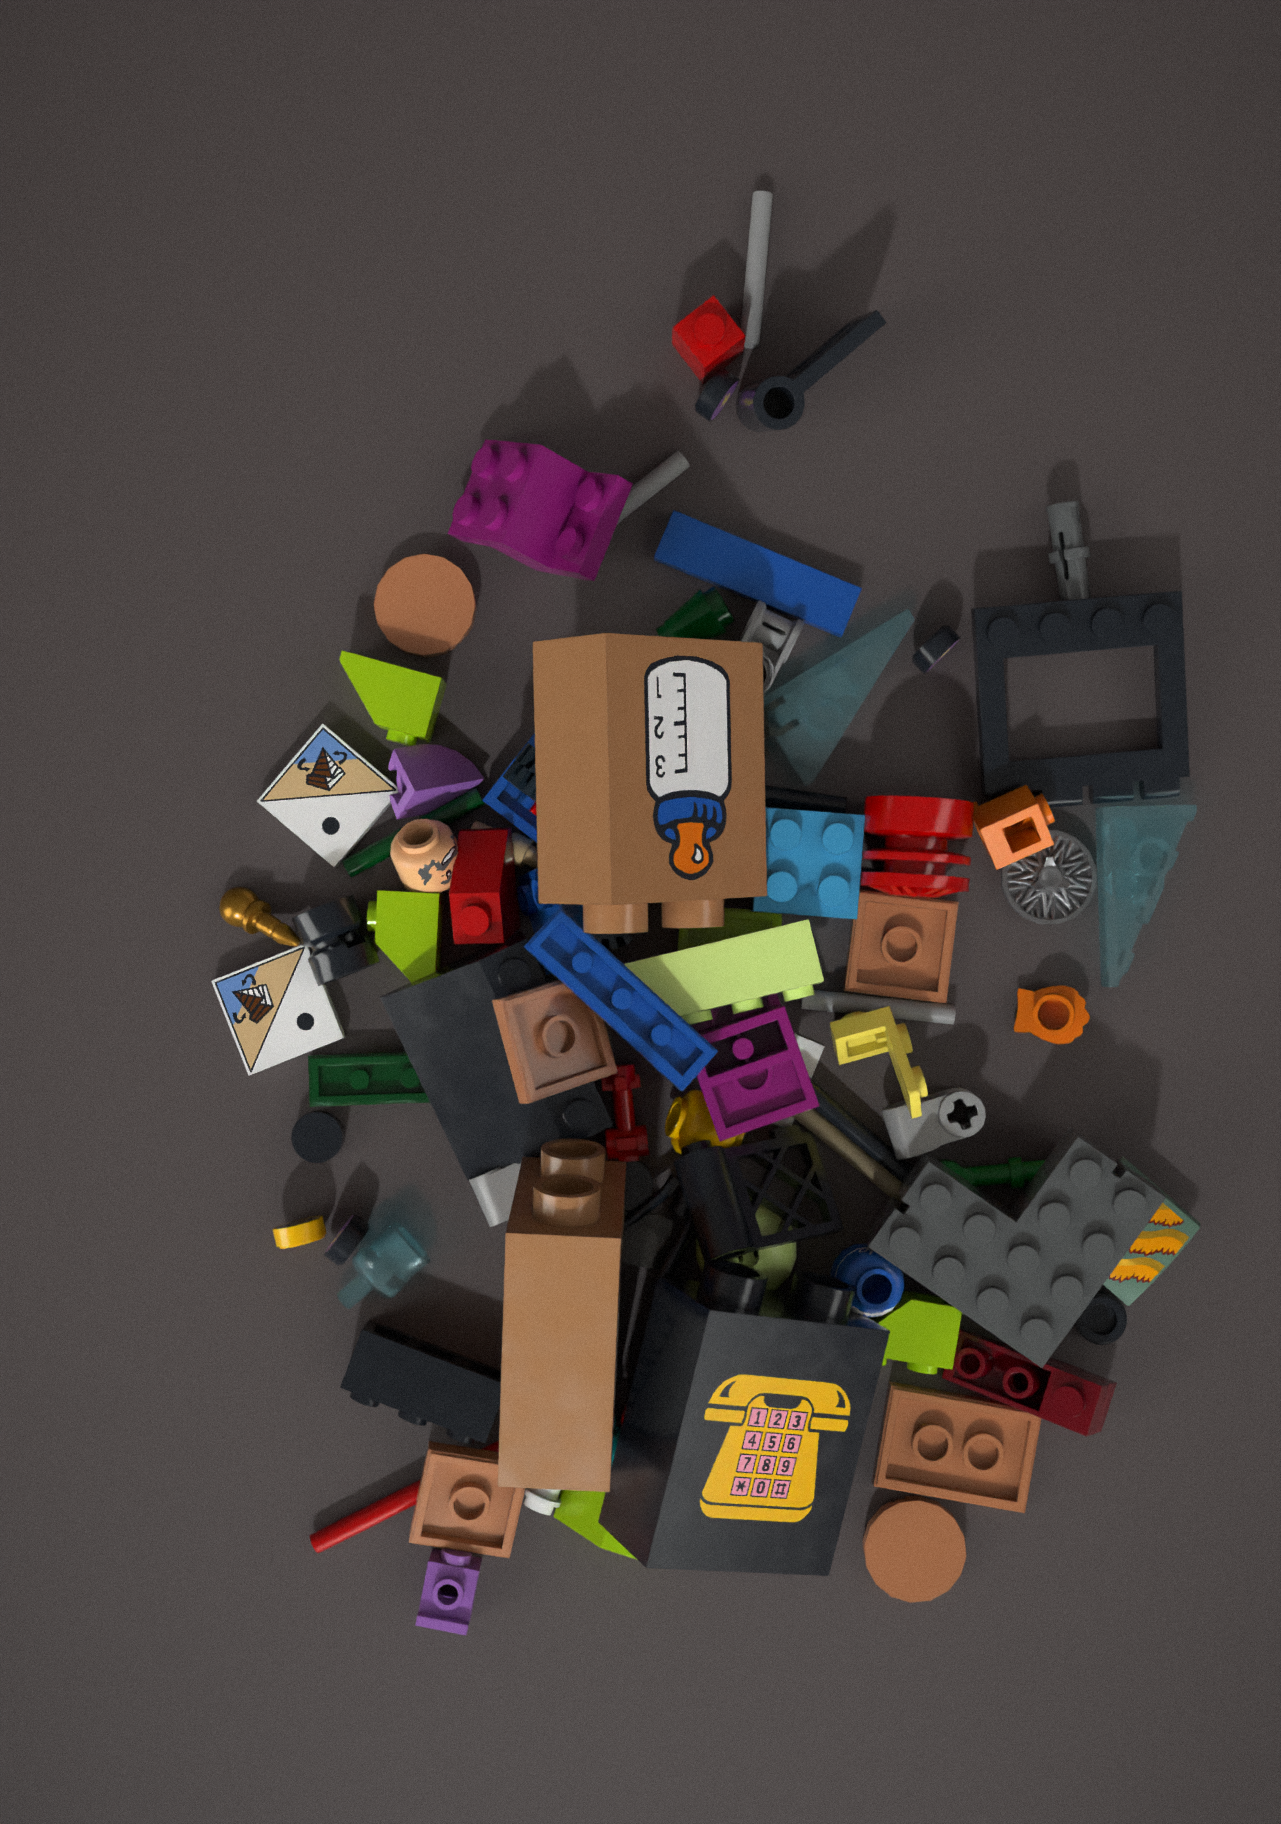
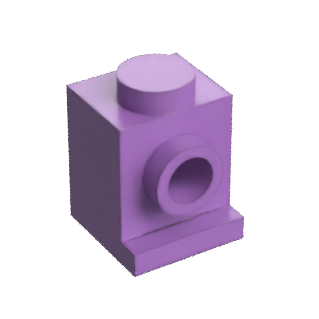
(448, 1610)

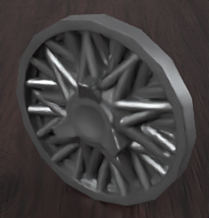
(1051, 882)

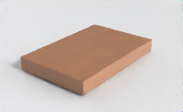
(956, 1447)

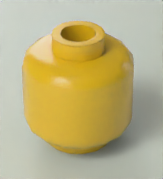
(691, 1122)

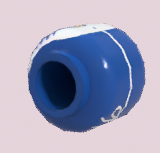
(876, 1280)

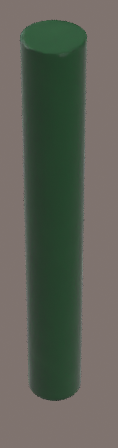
(381, 849)

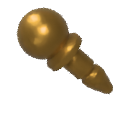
(243, 909)

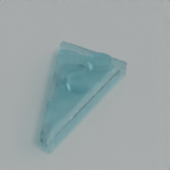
(831, 694)
(1132, 859)

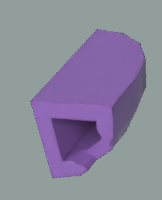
(429, 778)

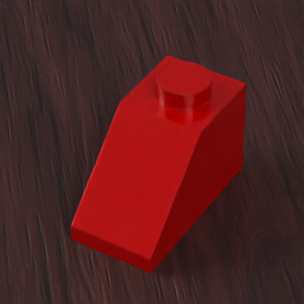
(484, 887)

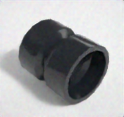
(335, 940)

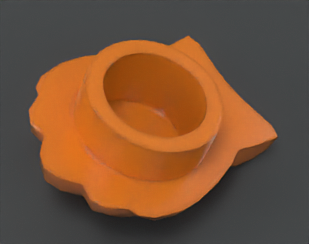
(1051, 1013)

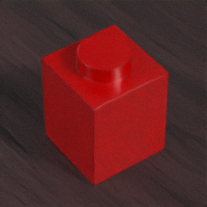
(708, 339)

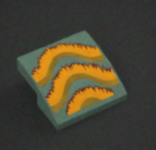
(1153, 1249)

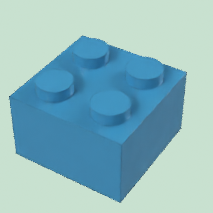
(812, 863)

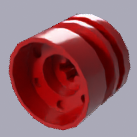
(917, 844)

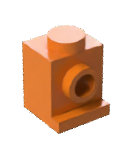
(1013, 826)

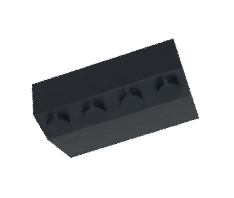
(463, 1064)

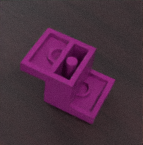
(539, 508)
(756, 1071)

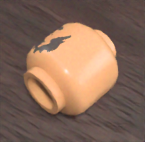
(424, 855)

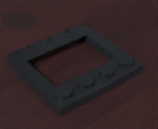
(1083, 627)

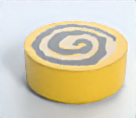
(299, 1232)

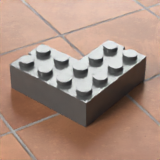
(1024, 1267)

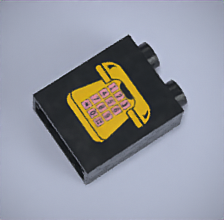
(743, 1423)

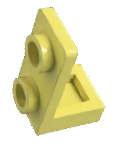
(873, 1033)

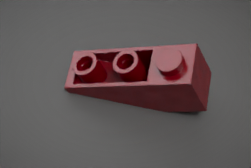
(1054, 1393)

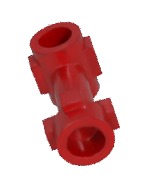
(626, 1140)

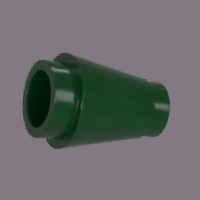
(699, 617)

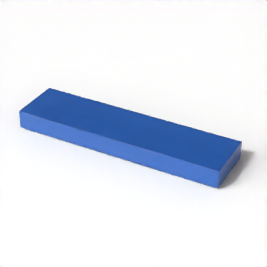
(757, 573)
(621, 999)

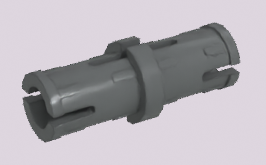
(1069, 551)

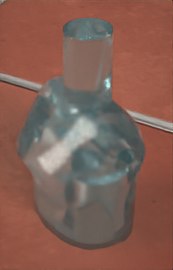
(384, 1265)

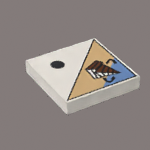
(328, 795)
(277, 1009)

